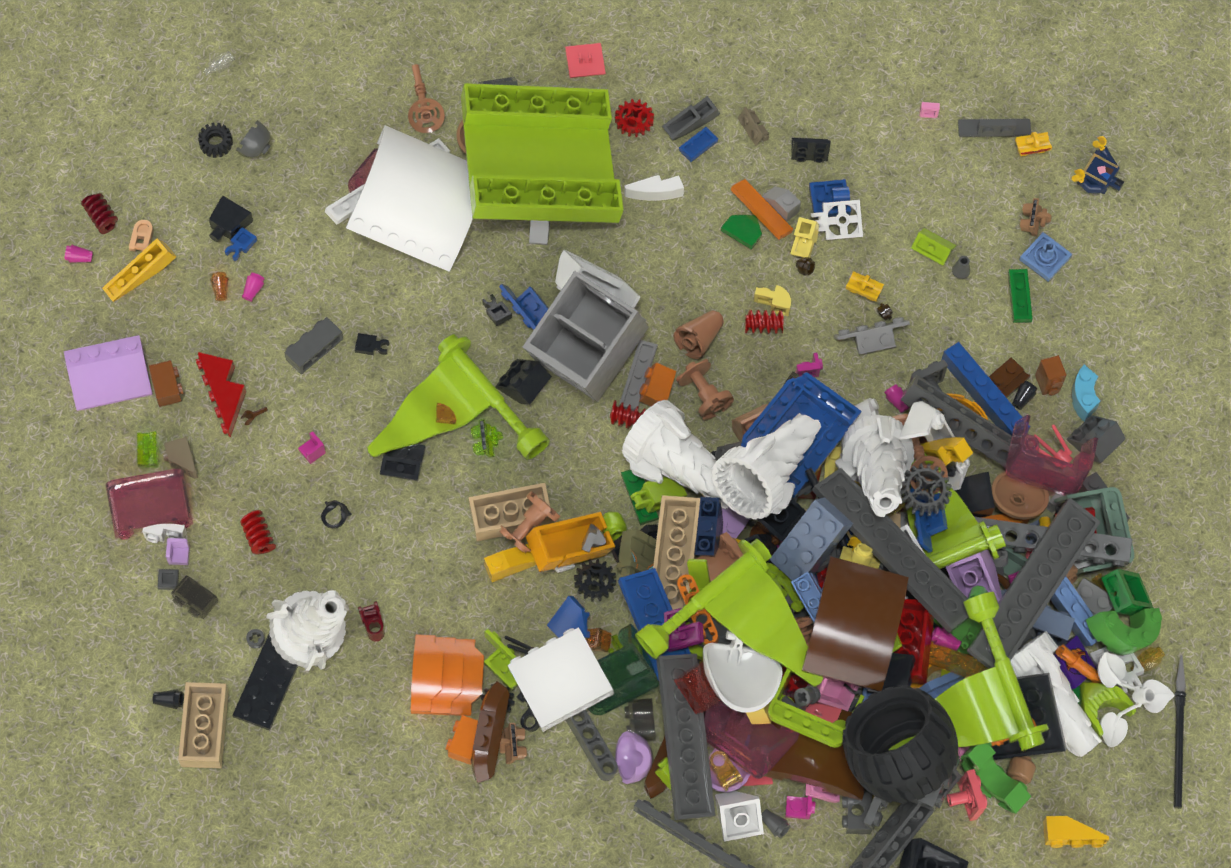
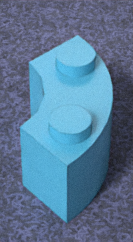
(1083, 393)

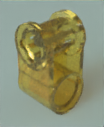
(725, 771)

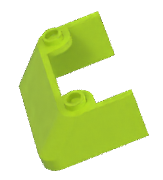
(804, 722)

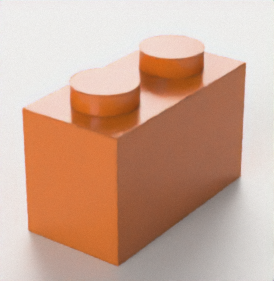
(657, 384)
(462, 744)

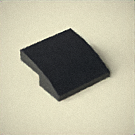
(403, 462)
(898, 672)

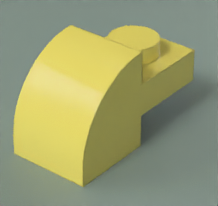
(805, 237)
(776, 299)

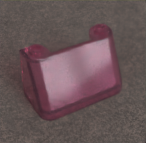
(148, 501)
(748, 745)

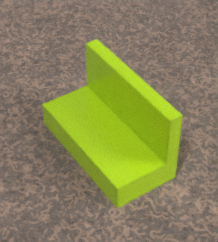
(933, 246)

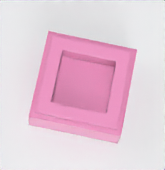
(929, 110)

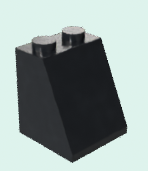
(977, 494)
(781, 524)

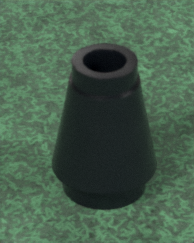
(1024, 394)
(169, 698)

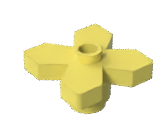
(861, 554)

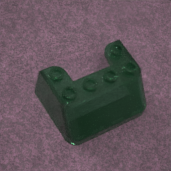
(627, 672)

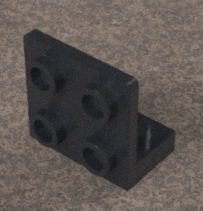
(810, 149)

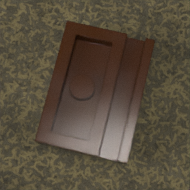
(1009, 377)

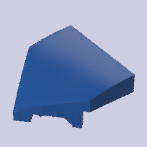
(569, 616)

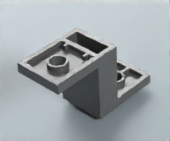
(930, 801)

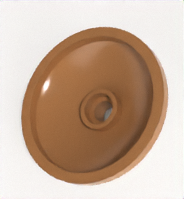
(1018, 498)

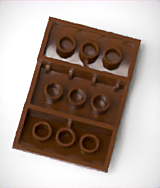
(856, 624)
(818, 765)

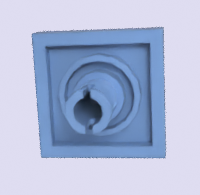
(1045, 257)

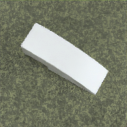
(654, 189)

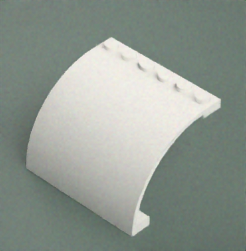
(415, 200)

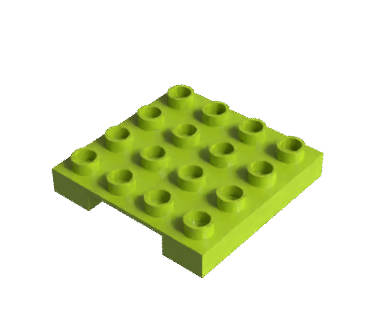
(540, 153)

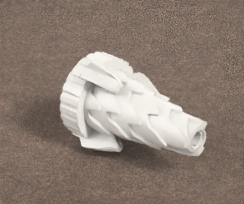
(666, 446)
(877, 460)
(756, 476)
(308, 627)
(1038, 658)

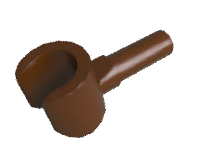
(251, 415)

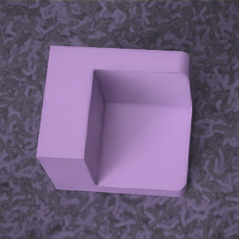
(177, 551)

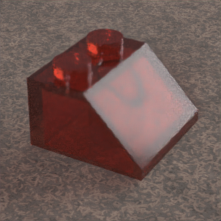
(697, 688)

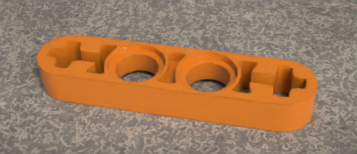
(693, 586)

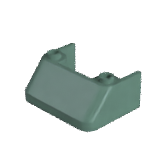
(1111, 514)

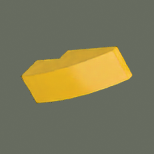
(948, 449)

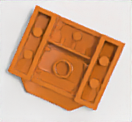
(445, 675)

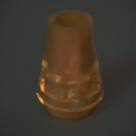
(219, 284)

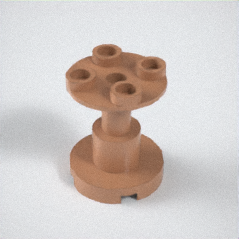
(709, 395)
(534, 517)

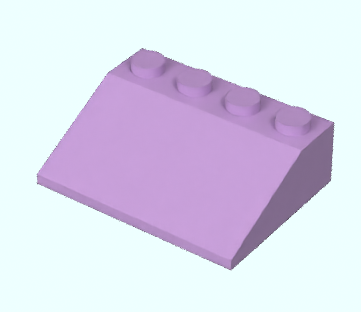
(108, 373)

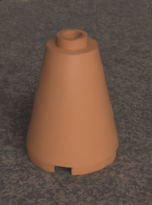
(698, 334)

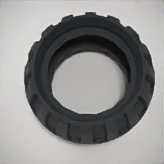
(912, 768)

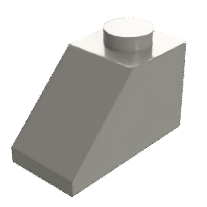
(783, 202)
(539, 232)

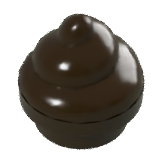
(805, 266)

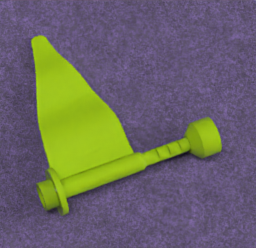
(465, 391)
(963, 534)
(749, 607)
(990, 702)

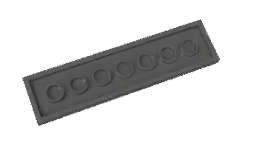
(685, 743)

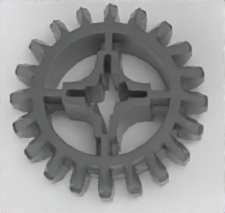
(931, 504)

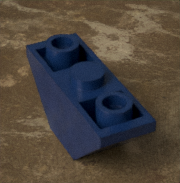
(709, 526)

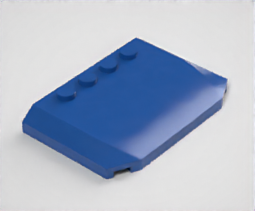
(816, 400)

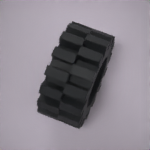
(217, 149)

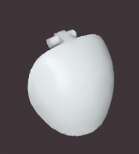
(741, 675)

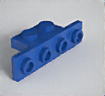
(527, 304)
(929, 525)

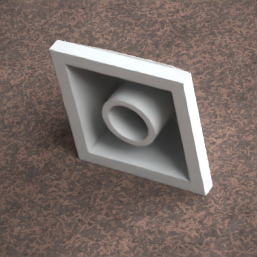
(739, 815)

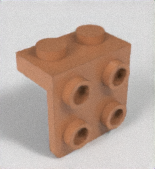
(726, 555)

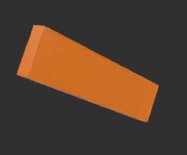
(761, 209)

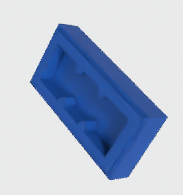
(698, 144)

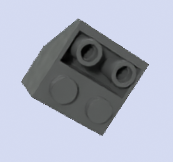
(1107, 432)

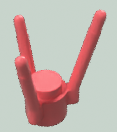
(1061, 455)

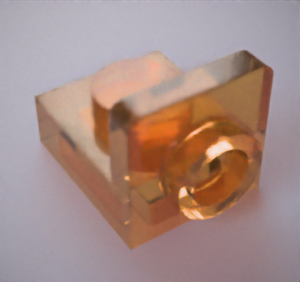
(599, 639)

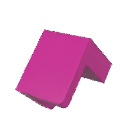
(312, 448)

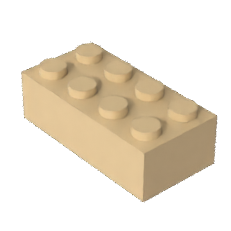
(504, 509)
(203, 725)

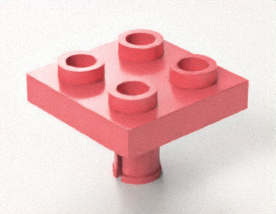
(970, 795)

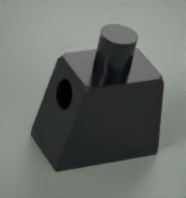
(228, 219)

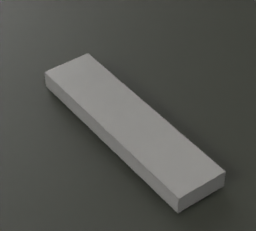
(642, 360)

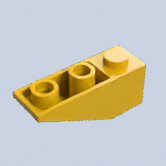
(1067, 831)

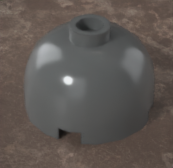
(255, 141)

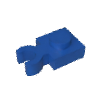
(240, 242)

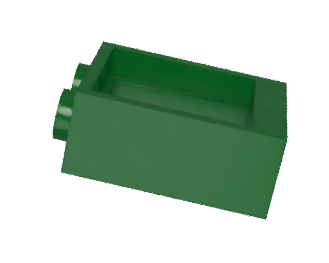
(1126, 585)

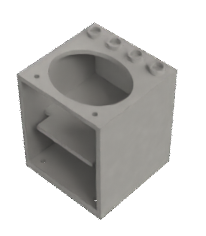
(586, 336)

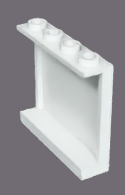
(560, 678)

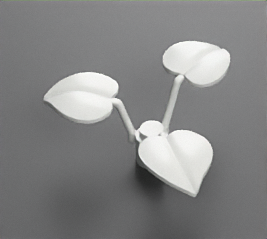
(1152, 695)

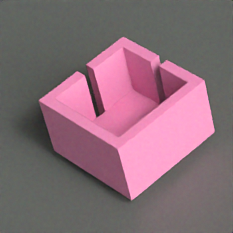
(836, 694)

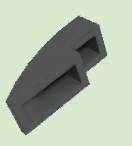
(691, 118)

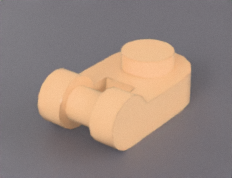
(142, 230)

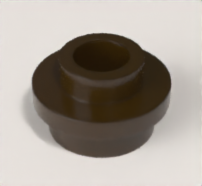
(885, 311)

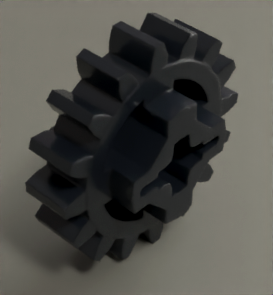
(595, 571)

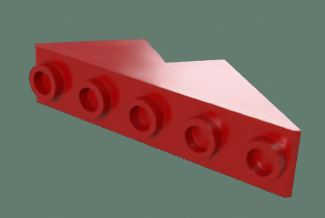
(226, 394)

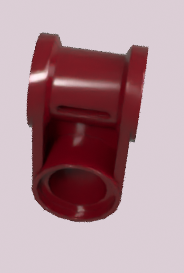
(371, 619)

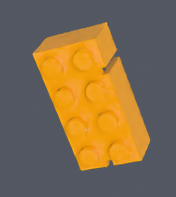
(561, 542)

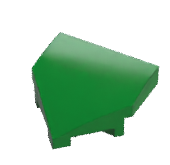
(743, 229)

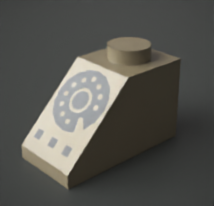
(180, 456)

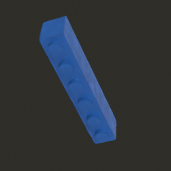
(981, 388)

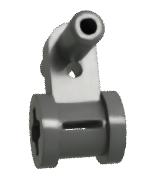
(804, 697)

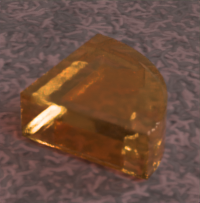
(444, 414)

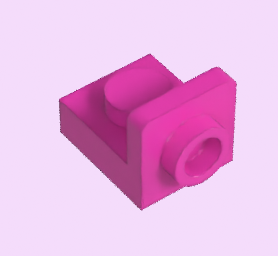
(811, 368)
(799, 807)

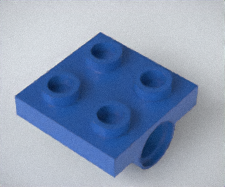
(829, 192)

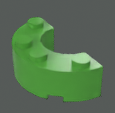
(1123, 639)
(993, 779)

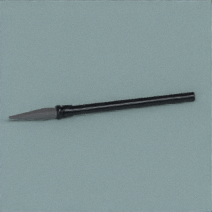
(1180, 699)

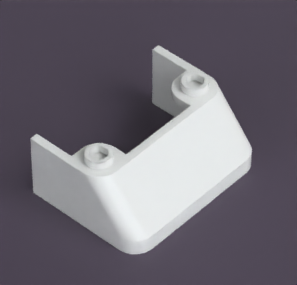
(608, 281)
(931, 423)

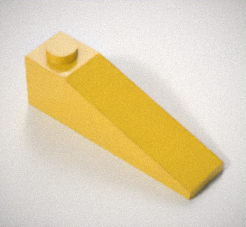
(139, 270)
(508, 563)

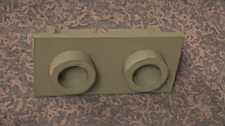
(750, 122)

